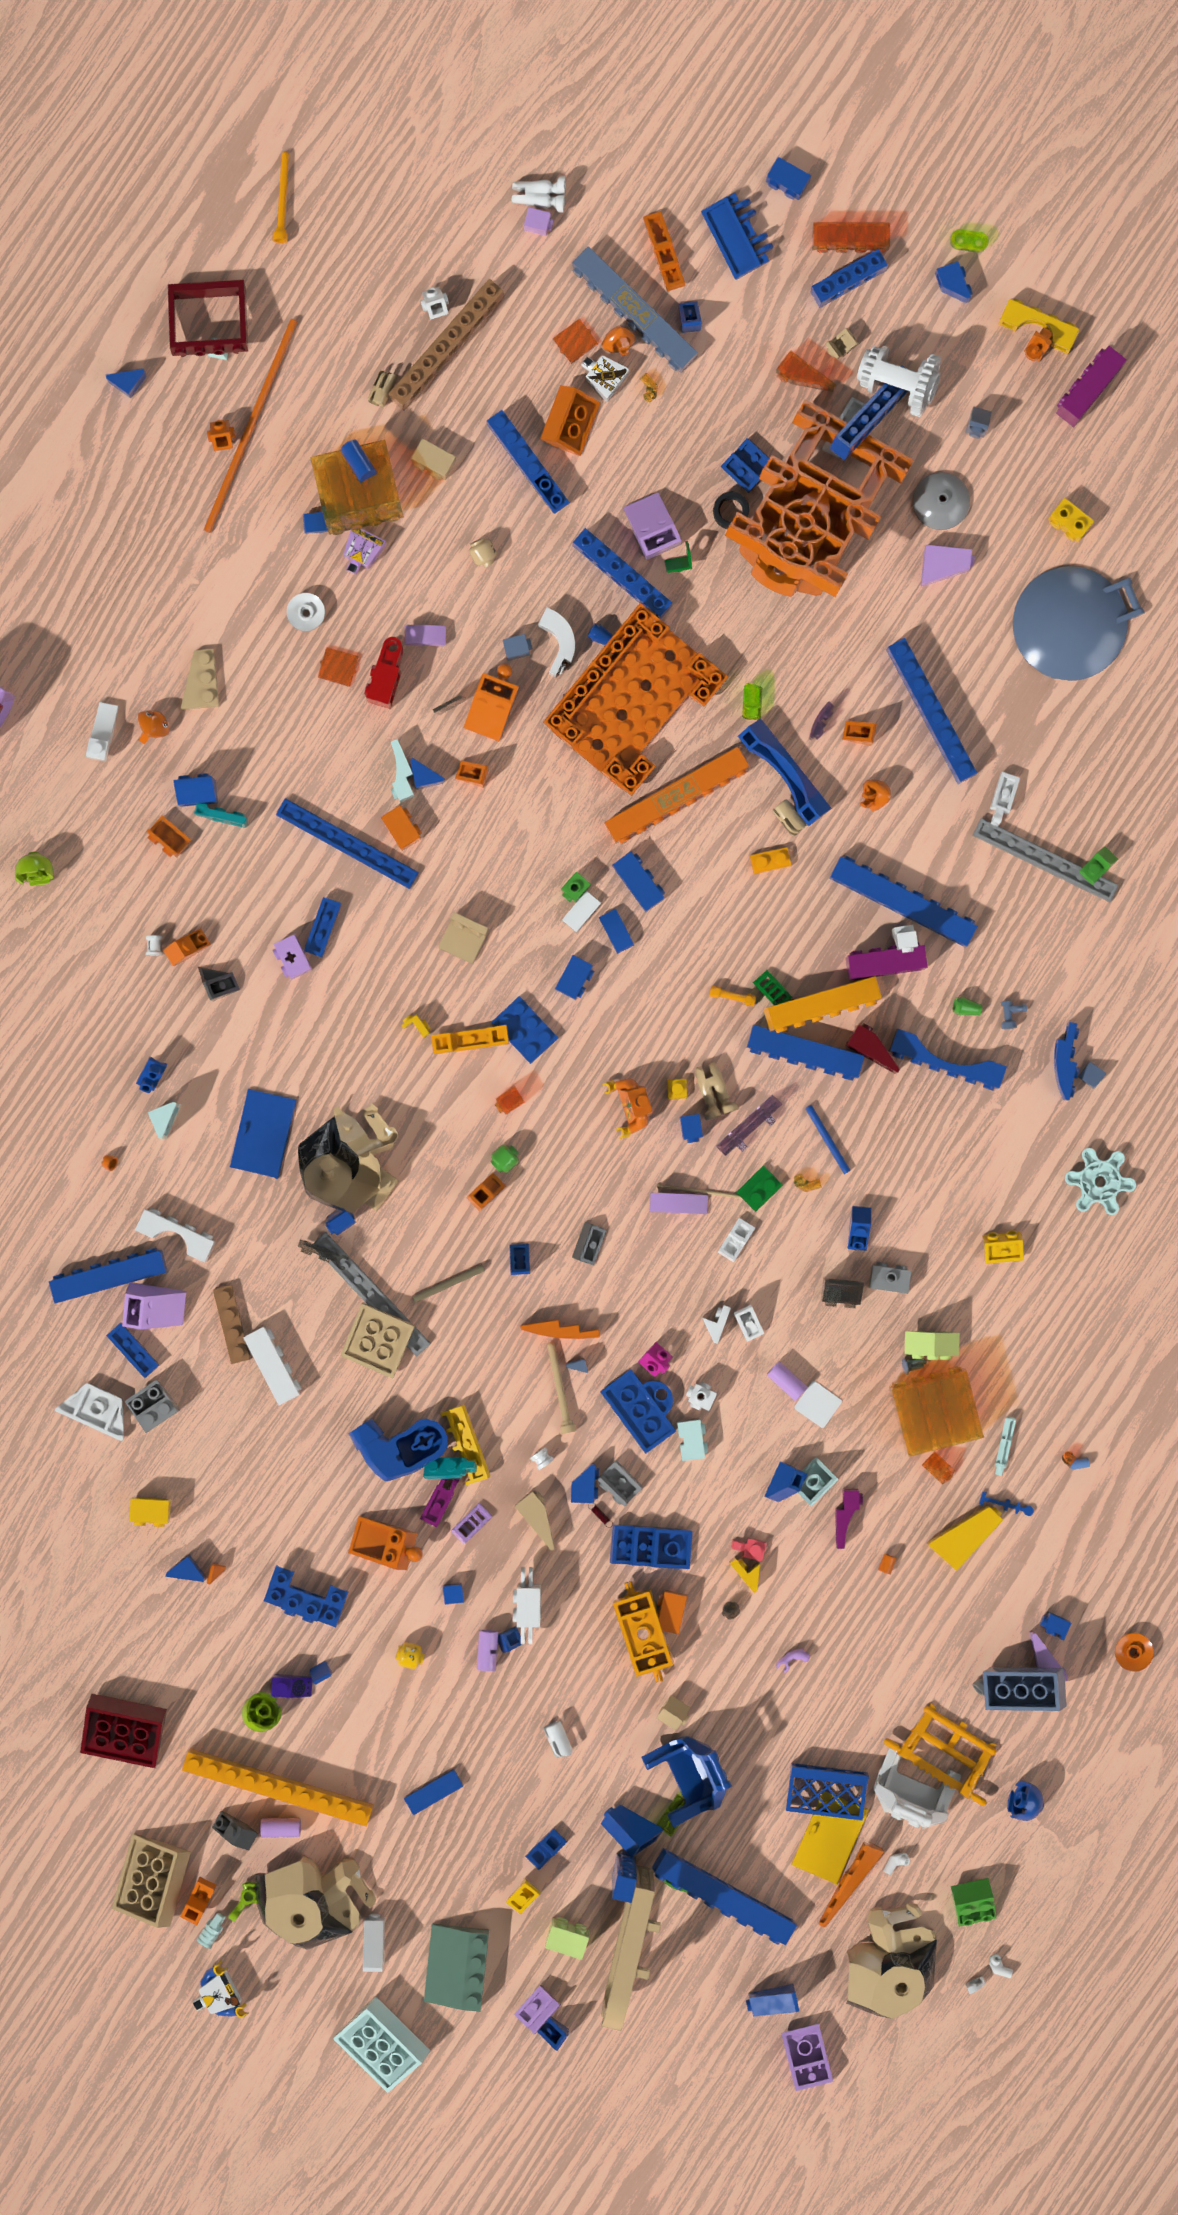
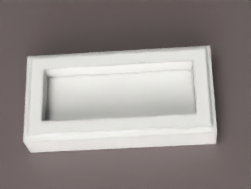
(581, 911)

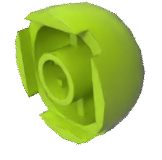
(34, 869)
(261, 1712)

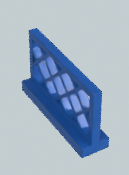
(833, 1776)

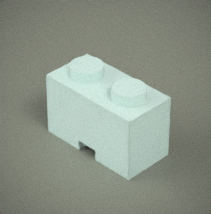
(693, 1445)

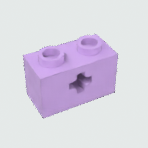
(292, 946)

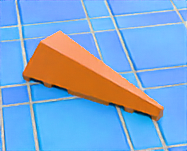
(862, 1864)

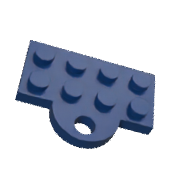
(641, 1409)

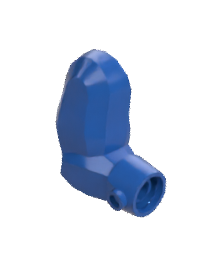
(401, 1453)

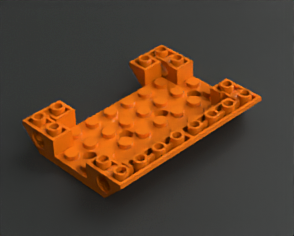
(614, 684)

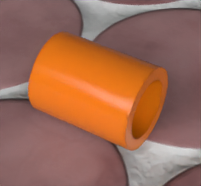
(887, 1564)

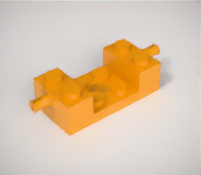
(639, 1612)

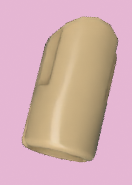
(382, 386)
(789, 817)

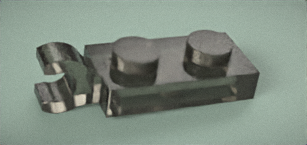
(324, 1254)

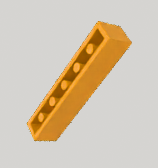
(822, 1004)

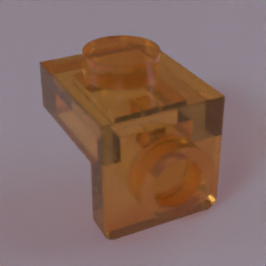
(939, 1468)

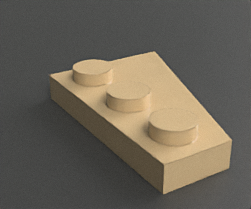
(201, 684)

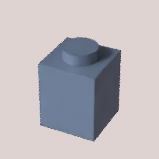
(517, 647)

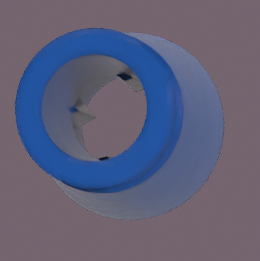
(599, 634)

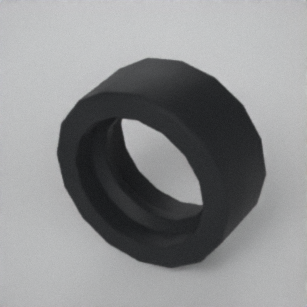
(728, 496)

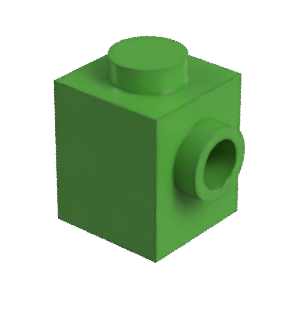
(575, 887)

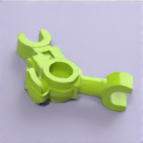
(248, 1897)

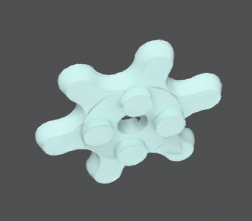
(1113, 1181)

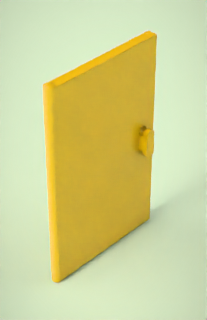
(829, 1841)

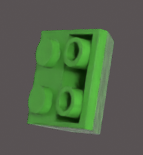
(973, 1902)

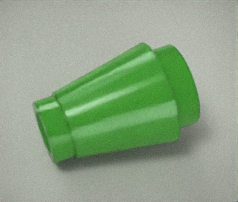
(964, 1006)

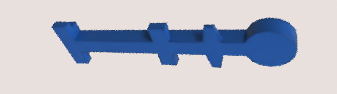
(1028, 1510)

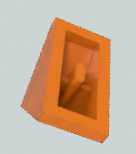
(859, 732)
(472, 773)

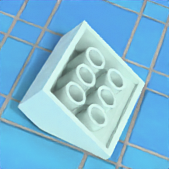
(382, 2044)

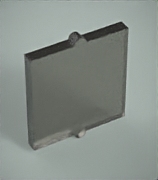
(449, 704)

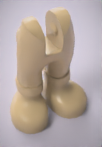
(705, 1086)

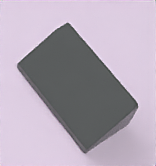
(589, 1243)

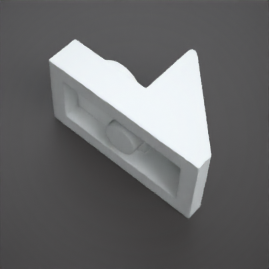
(748, 1323)
(716, 1328)

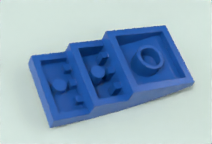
(651, 1546)

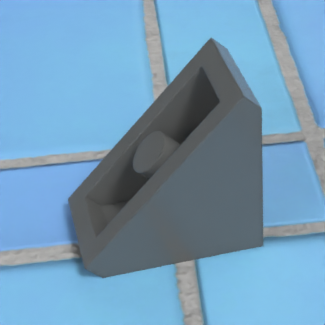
(218, 983)

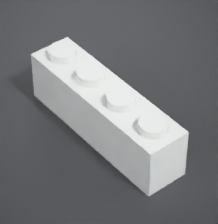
(272, 1365)

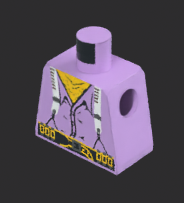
(362, 549)

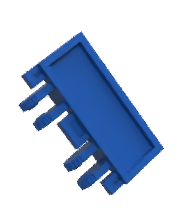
(734, 235)

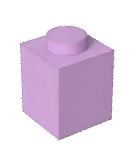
(538, 221)

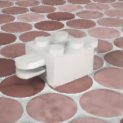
(528, 1605)

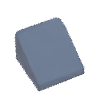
(1092, 1075)
(579, 1365)

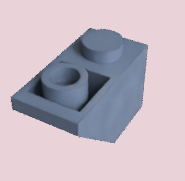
(978, 422)

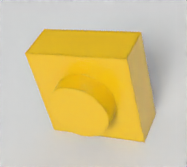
(677, 1089)

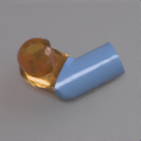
(1074, 1463)

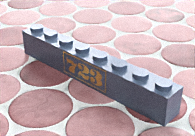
(634, 310)

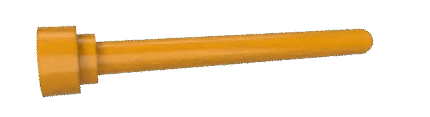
(280, 234)

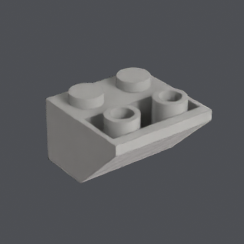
(152, 1406)

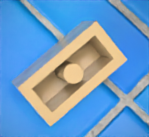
(433, 459)

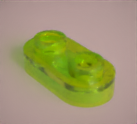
(969, 238)

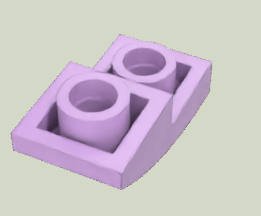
(425, 635)

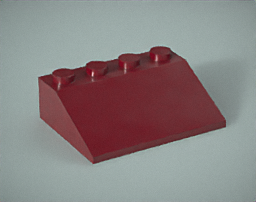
(123, 1730)

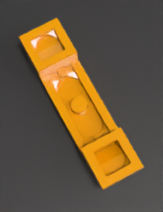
(470, 1039)

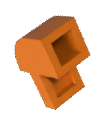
(486, 1191)
(198, 1901)

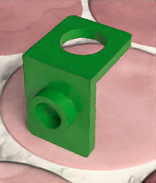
(681, 563)

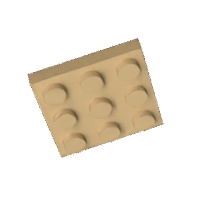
(377, 1340)

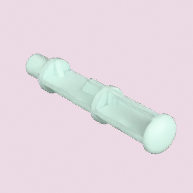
(1005, 1444)

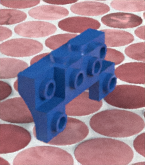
(302, 1602)

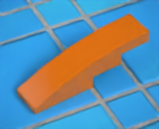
(664, 251)
(553, 1329)

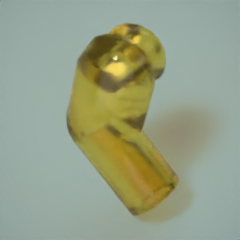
(651, 387)
(806, 1185)

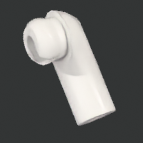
(896, 1860)
(998, 1968)

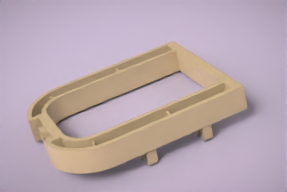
(628, 1950)

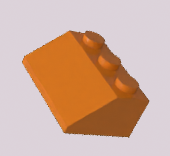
(570, 420)

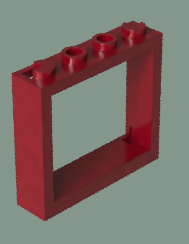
(208, 290)

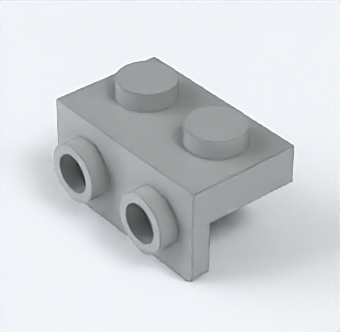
(619, 1483)

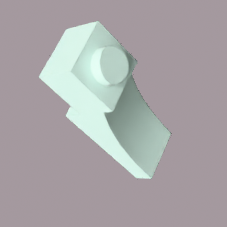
(403, 771)

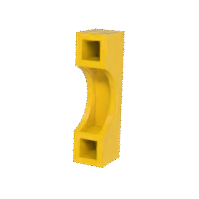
(1018, 315)

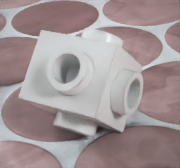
(434, 302)
(706, 1402)

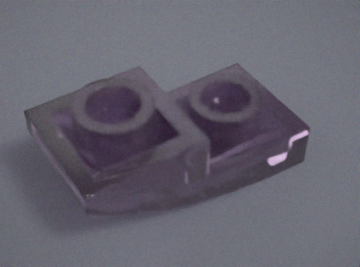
(818, 726)

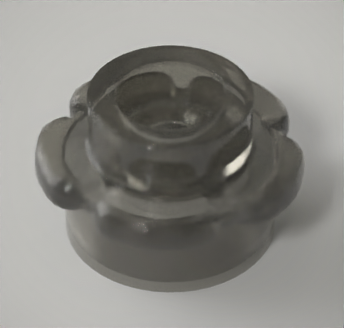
(731, 1610)

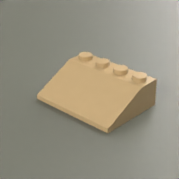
(151, 1881)

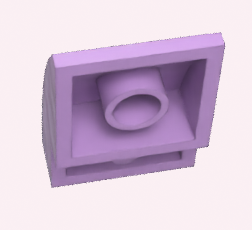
(807, 2057)

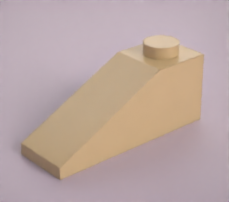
(535, 1513)

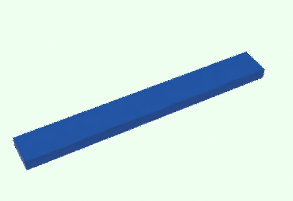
(347, 843)

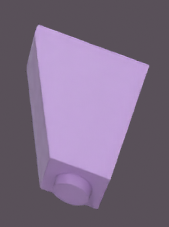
(944, 563)

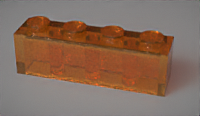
(850, 236)

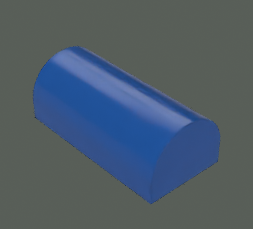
(358, 460)

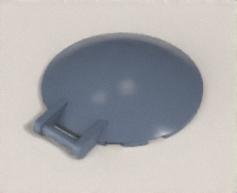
(1072, 622)

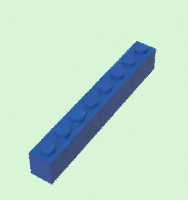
(931, 711)
(904, 902)
(723, 1896)

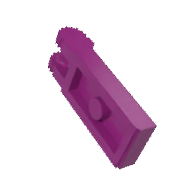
(438, 1503)

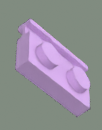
(537, 2009)

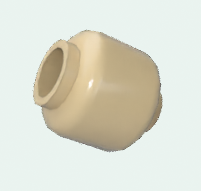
(482, 552)

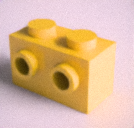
(1070, 520)
(150, 1510)

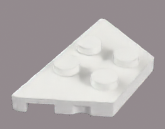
(96, 1409)

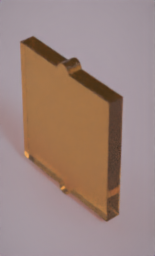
(575, 341)
(338, 667)

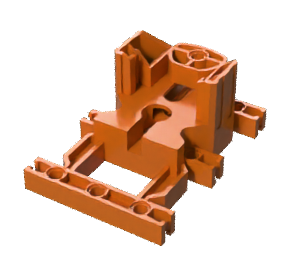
(812, 499)

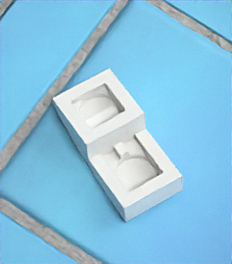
(736, 1239)

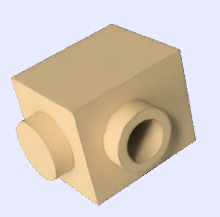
(673, 1713)

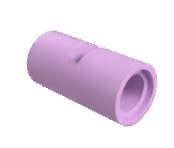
(787, 1381)
(487, 1650)
(280, 1827)

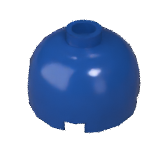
(1025, 1802)

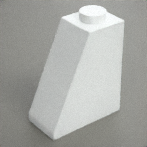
(374, 1943)

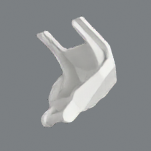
(910, 1798)

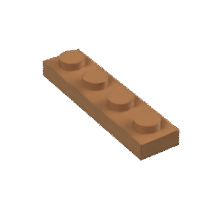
(231, 1324)

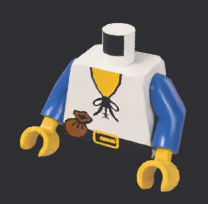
(219, 1993)

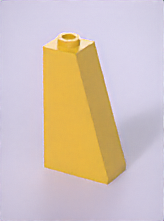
(965, 1537)

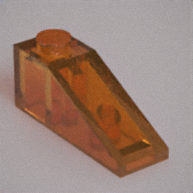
(801, 373)

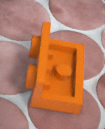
(168, 836)

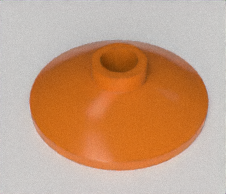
(1143, 1654)

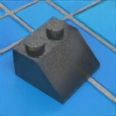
(842, 1291)

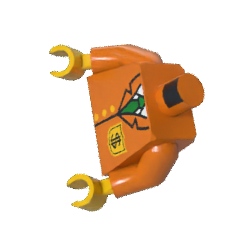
(634, 1102)

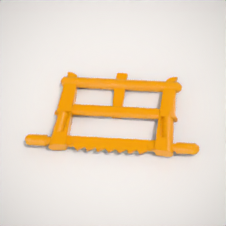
(965, 1789)

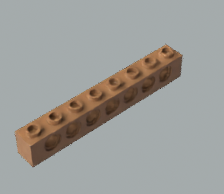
(446, 344)

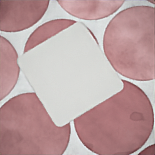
(818, 1404)

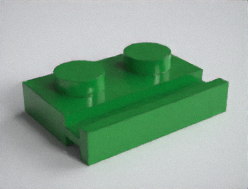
(759, 1188)

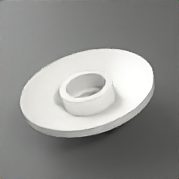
(298, 605)

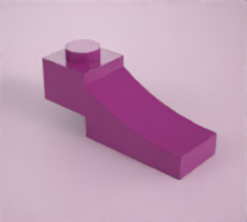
(851, 1501)

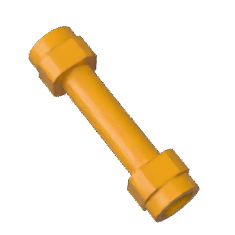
(717, 992)

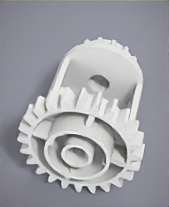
(920, 383)

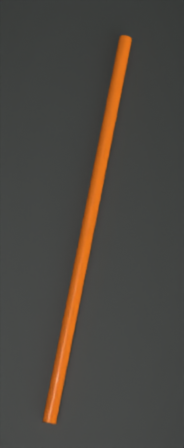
(250, 426)

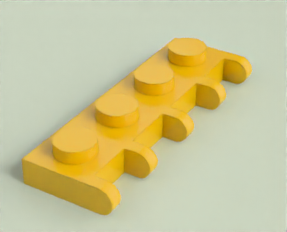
(466, 1442)

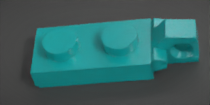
(221, 815)
(449, 1468)

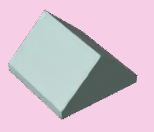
(163, 1118)
(817, 1482)

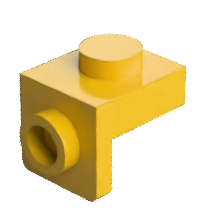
(422, 1026)

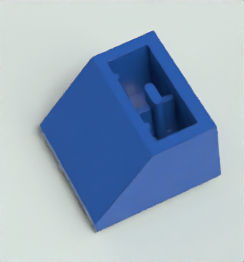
(195, 790)

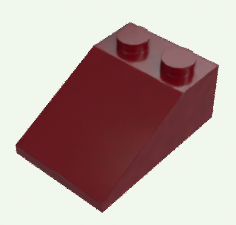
(869, 1045)

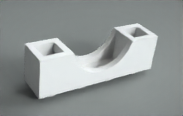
(153, 1224)

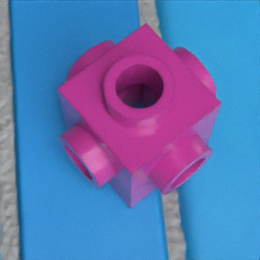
(656, 1360)

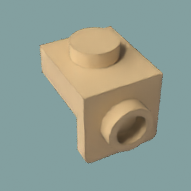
(841, 344)

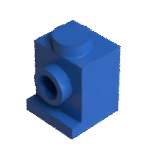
(1055, 1625)

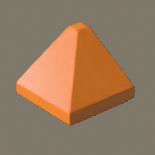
(215, 1571)

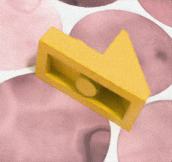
(750, 1577)
(523, 1896)

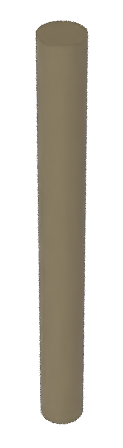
(448, 1283)

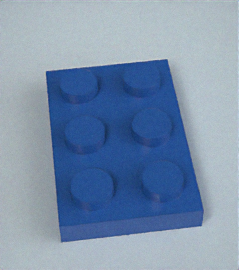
(525, 1029)

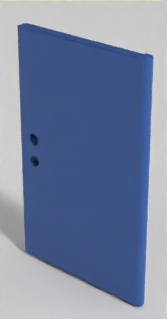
(263, 1133)

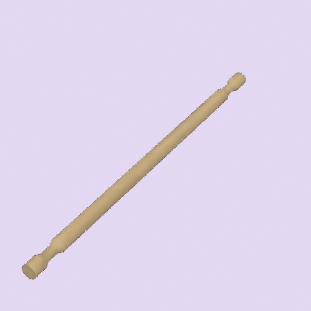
(698, 1191)

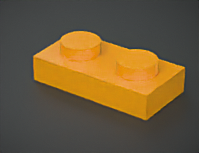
(770, 860)

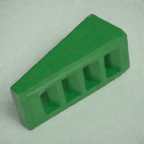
(788, 997)

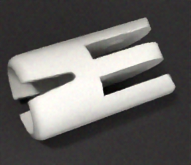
(558, 1739)

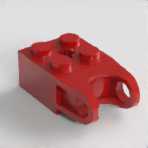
(385, 675)

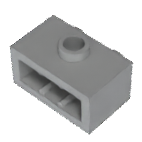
(890, 1279)

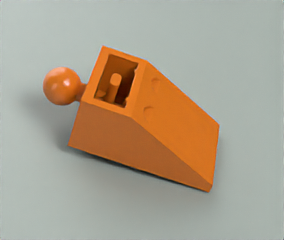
(490, 707)
(384, 1544)

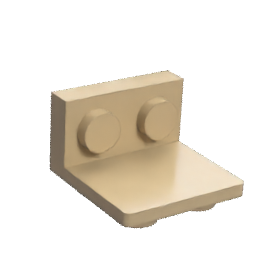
(463, 938)

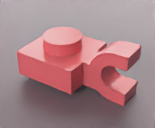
(752, 1548)

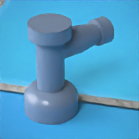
(1009, 1008)

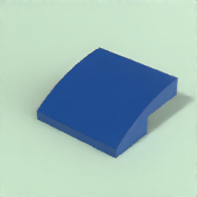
(746, 464)

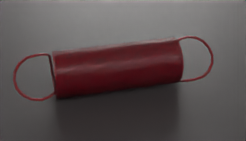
(600, 1515)

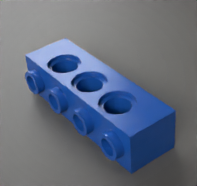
(849, 278)

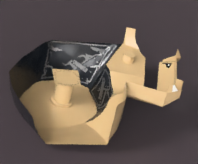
(351, 1171)
(308, 1906)
(896, 1968)

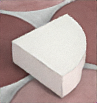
(975, 1985)

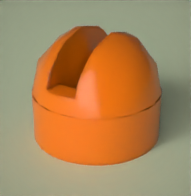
(110, 1162)

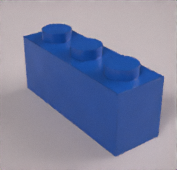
(639, 881)

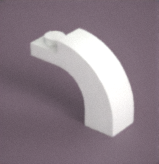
(560, 628)

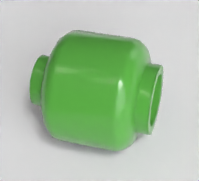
(504, 1158)

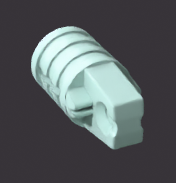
(211, 1931)

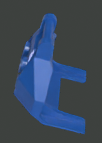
(696, 1773)

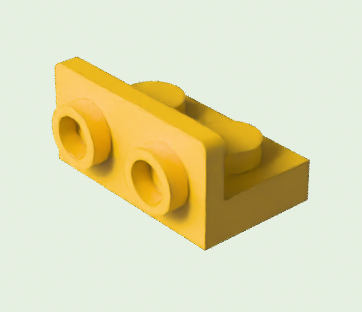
(1003, 1247)

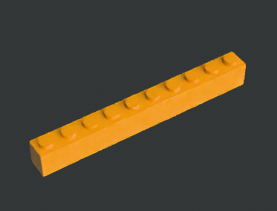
(277, 1787)

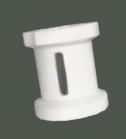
(154, 945)

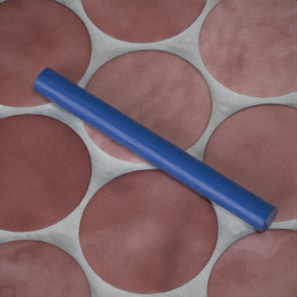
(828, 1140)

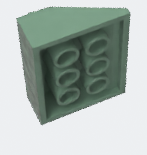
(456, 1967)

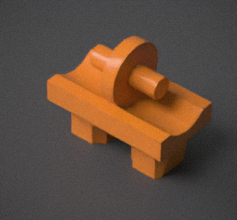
(1038, 345)

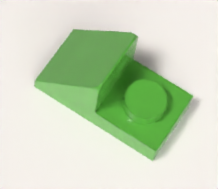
(1098, 865)

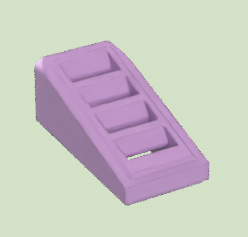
(483, 1512)

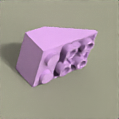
(652, 526)
(153, 1307)

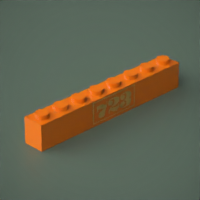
(676, 795)

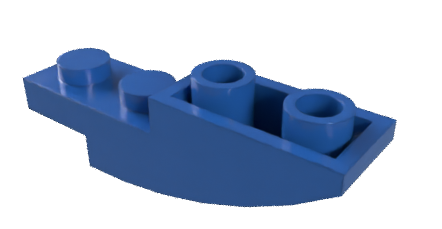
(1065, 1069)

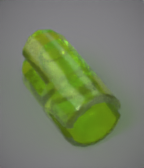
(752, 701)

